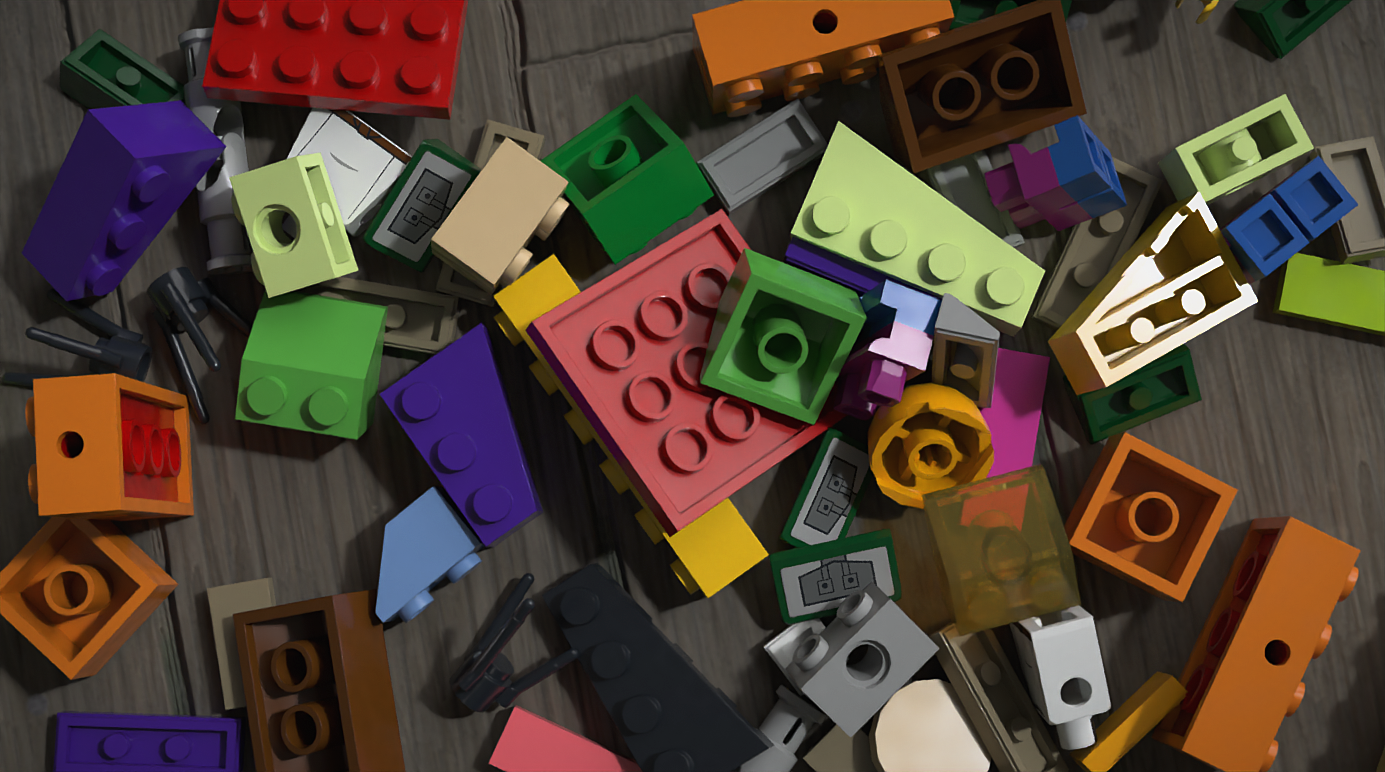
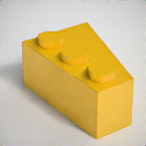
(1153, 299)

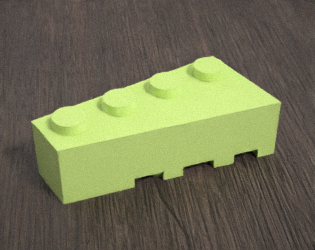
(904, 229)

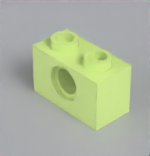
(1237, 152)
(321, 242)

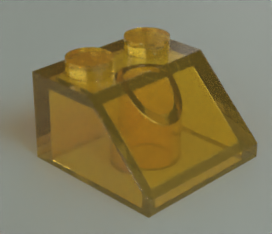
(1000, 550)

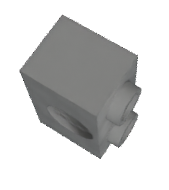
(859, 690)

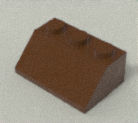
(979, 85)
(319, 686)

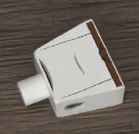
(357, 161)
(1064, 672)

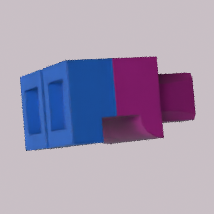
(1058, 183)
(1286, 219)
(888, 349)

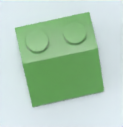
(781, 336)
(312, 364)

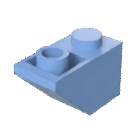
(420, 551)

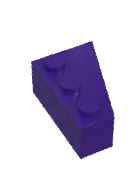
(117, 193)
(468, 435)

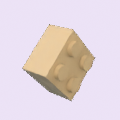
(500, 216)

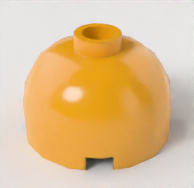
(928, 443)

